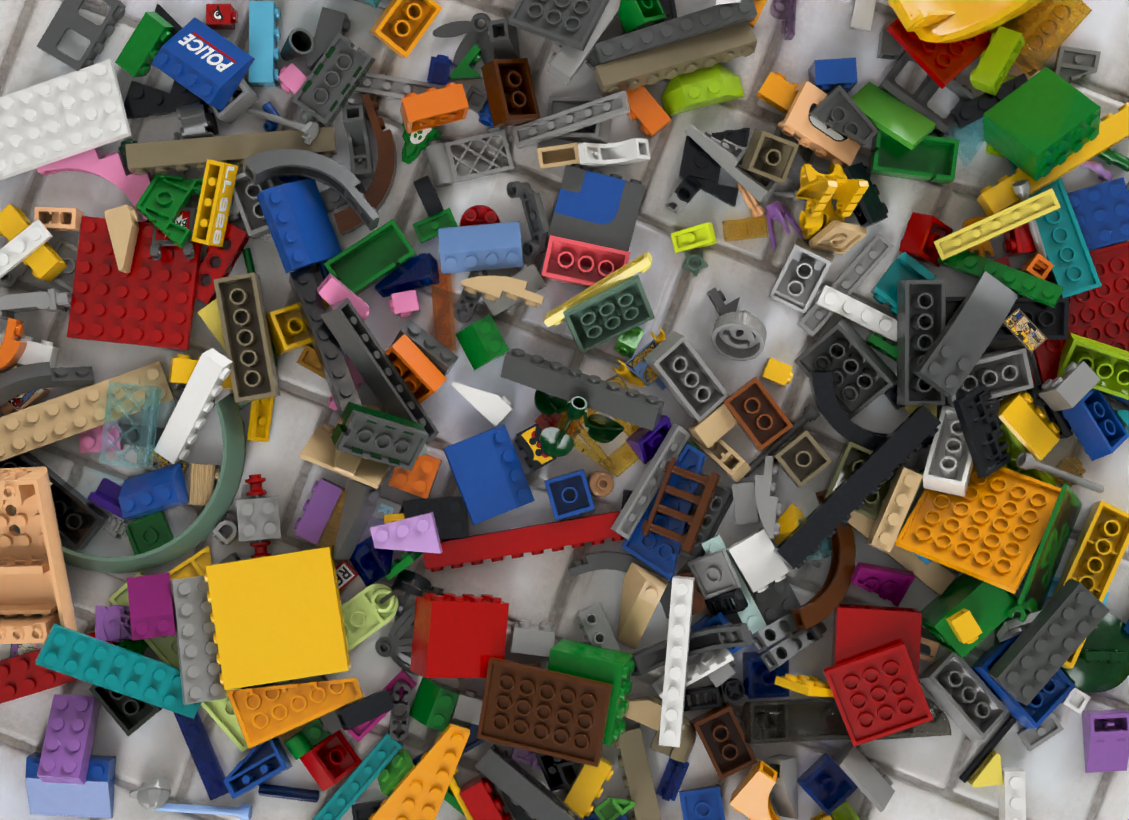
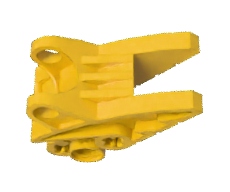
(819, 190)

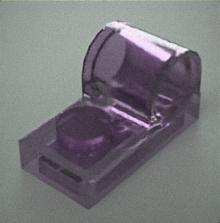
(788, 14)

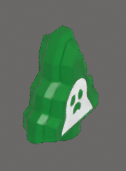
(416, 142)

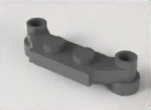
(534, 215)

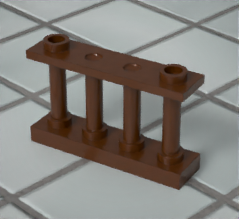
(702, 503)

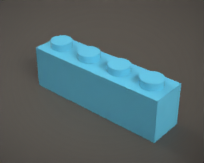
(263, 43)

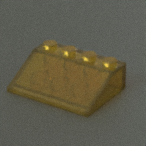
(1045, 30)

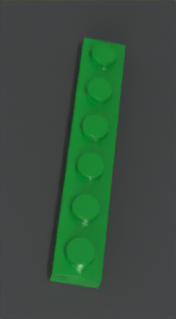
(1016, 280)

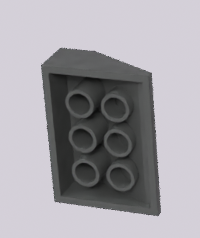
(856, 368)

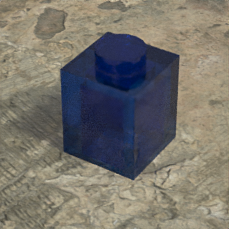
(440, 70)

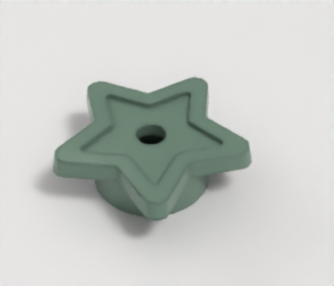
(689, 263)

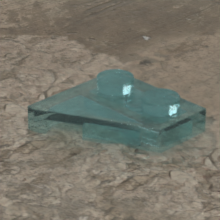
(970, 140)

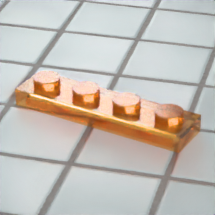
(444, 311)

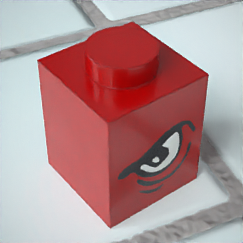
(221, 16)

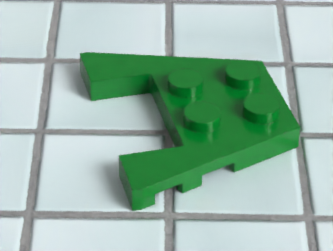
(165, 201)

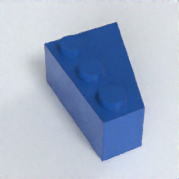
(257, 768)

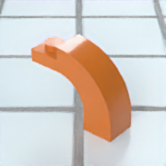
(11, 347)

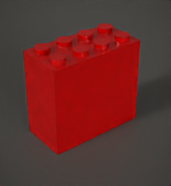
(872, 628)
(457, 634)

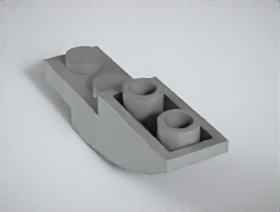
(767, 505)

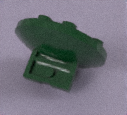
(1103, 657)

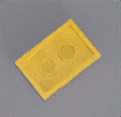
(805, 685)

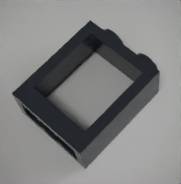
(365, 709)

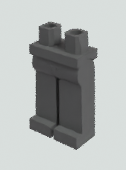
(788, 648)

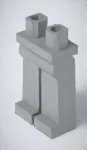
(24, 302)

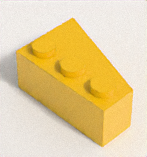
(182, 368)

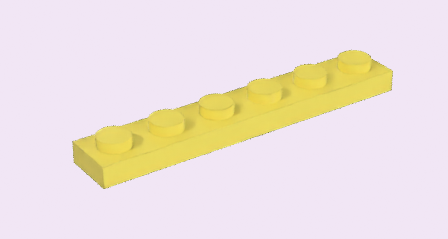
(997, 224)
(624, 273)

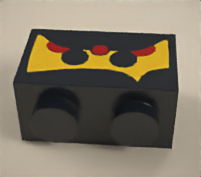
(530, 441)

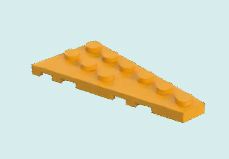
(281, 708)

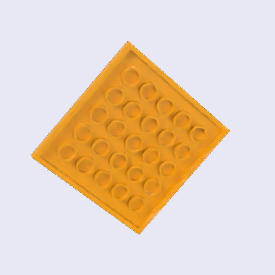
(988, 531)

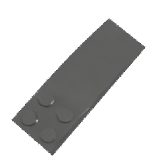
(966, 335)

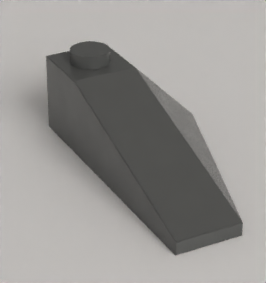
(356, 513)

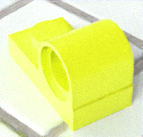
(694, 237)

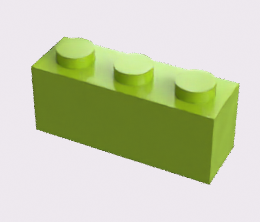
(997, 60)

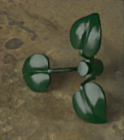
(560, 444)

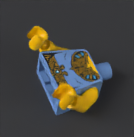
(637, 370)

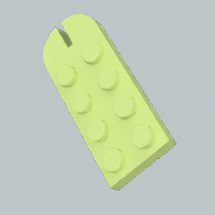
(366, 615)

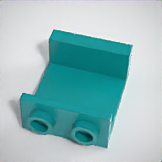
(901, 269)

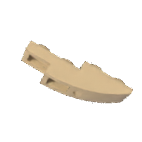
(494, 286)

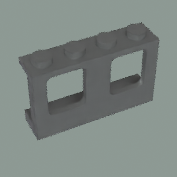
(69, 18)
(919, 99)

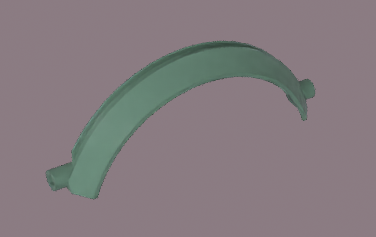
(224, 493)

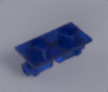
(672, 779)

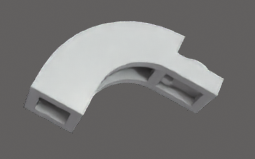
(614, 154)

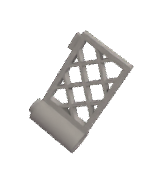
(442, 160)

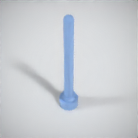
(243, 811)

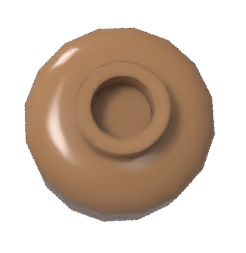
(600, 483)

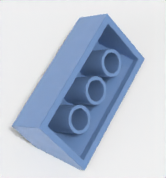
(480, 247)

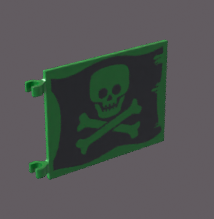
(1049, 553)

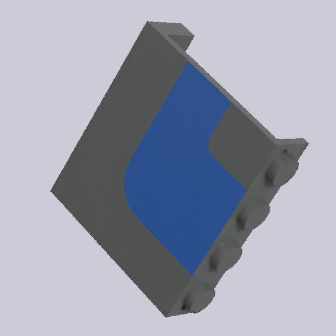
(596, 208)

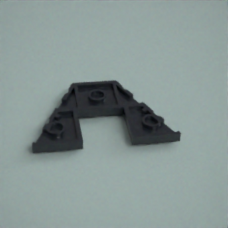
(149, 101)

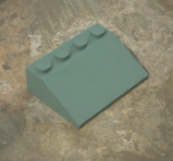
(609, 314)

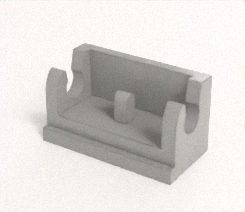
(745, 503)

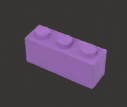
(318, 510)

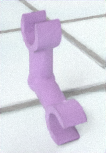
(1096, 166)

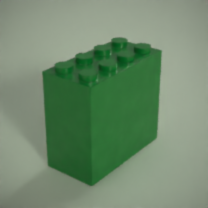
(1041, 123)
(985, 602)
(603, 666)

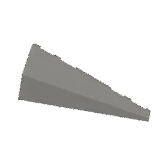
(730, 158)

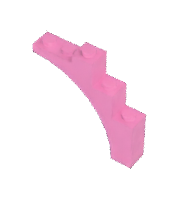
(109, 167)
(333, 292)

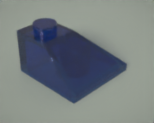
(371, 562)

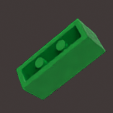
(144, 44)

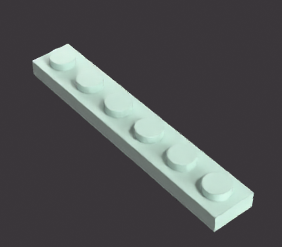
(751, 614)

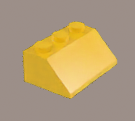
(1029, 424)

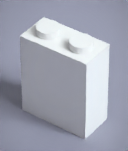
(758, 561)

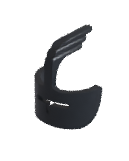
(408, 576)

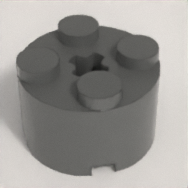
(197, 120)

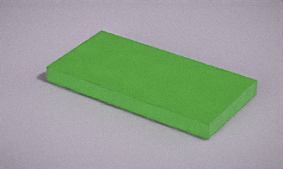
(893, 116)

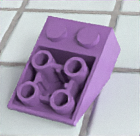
(1105, 740)

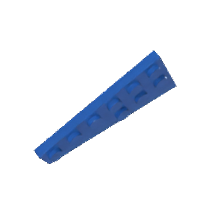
(657, 550)

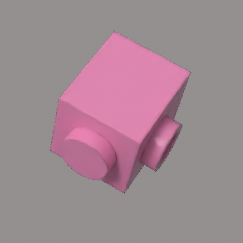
(291, 78)
(405, 303)

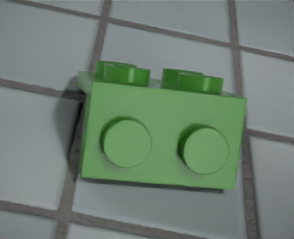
(395, 772)

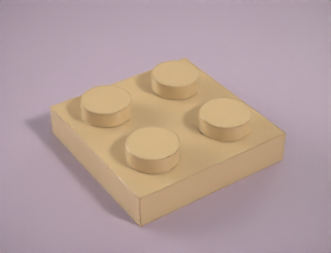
(838, 237)

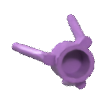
(778, 212)

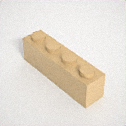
(894, 509)

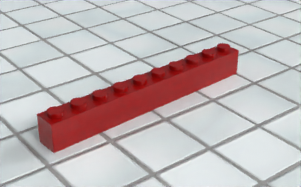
(523, 540)

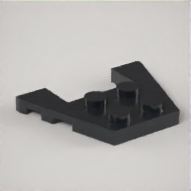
(706, 169)

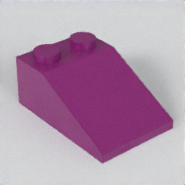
(151, 606)

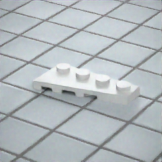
(700, 666)

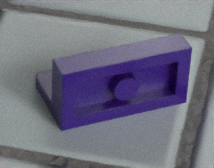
(107, 496)

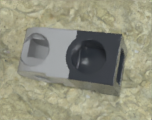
(683, 194)

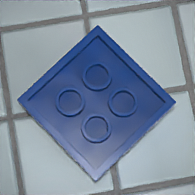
(1102, 213)

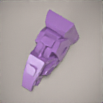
(112, 623)

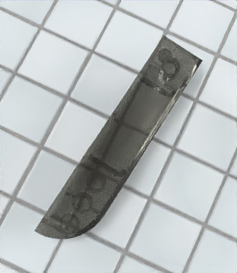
(818, 720)

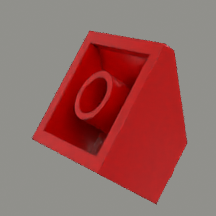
(920, 237)
(330, 760)

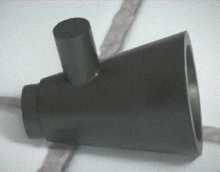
(297, 44)

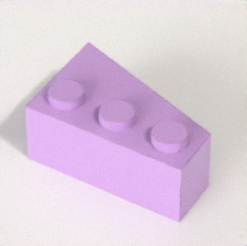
(408, 534)

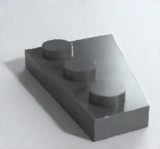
(844, 116)

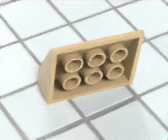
(321, 451)

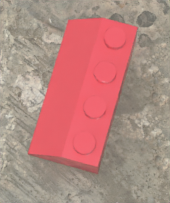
(580, 262)

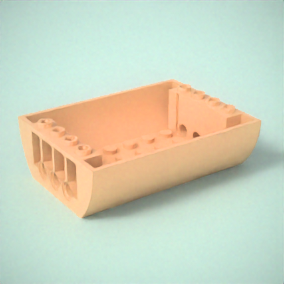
(39, 538)

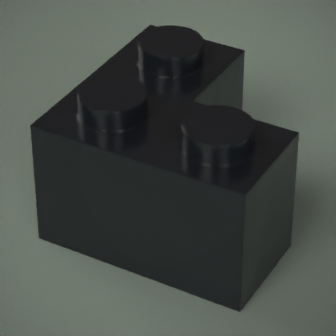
(556, 771)

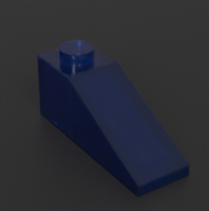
(411, 275)

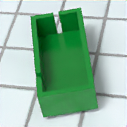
(929, 159)
(371, 258)

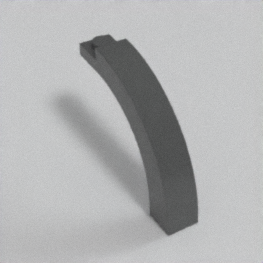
(619, 562)

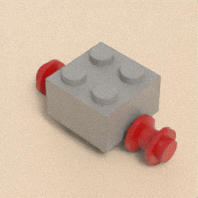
(258, 517)

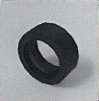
(428, 196)

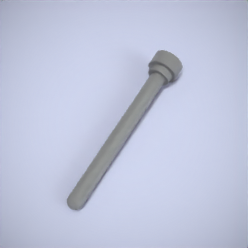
(1022, 189)
(1027, 461)

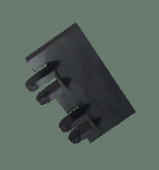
(981, 431)

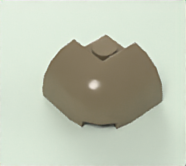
(687, 742)

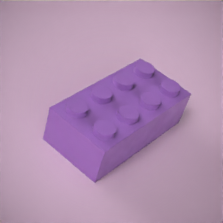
(69, 739)

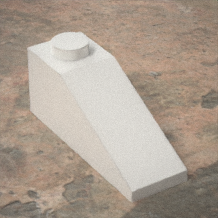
(488, 404)

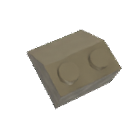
(769, 156)

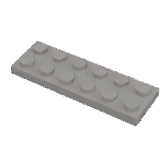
(195, 641)

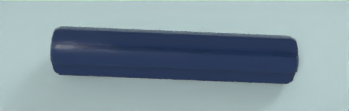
(288, 793)

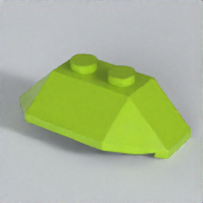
(701, 89)

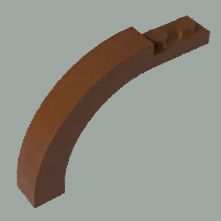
(385, 172)
(837, 580)

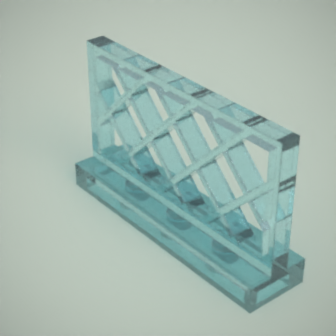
(148, 427)

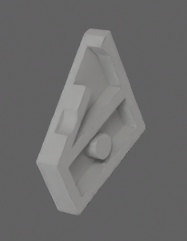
(1075, 62)

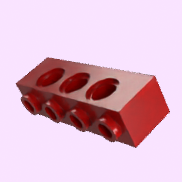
(228, 259)

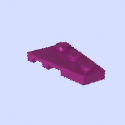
(884, 581)

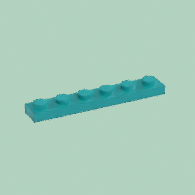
(360, 779)

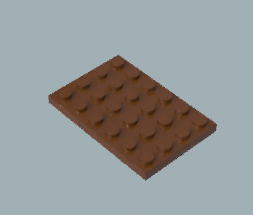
(544, 711)

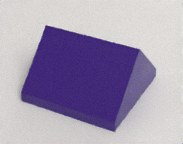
(646, 442)

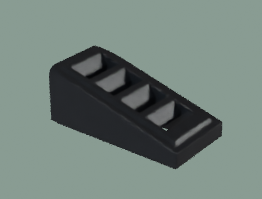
(738, 597)
(704, 705)

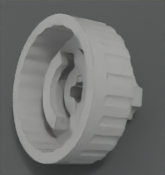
(741, 327)

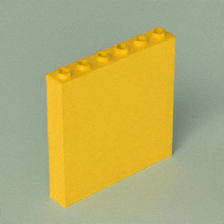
(277, 618)

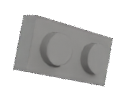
(1034, 737)

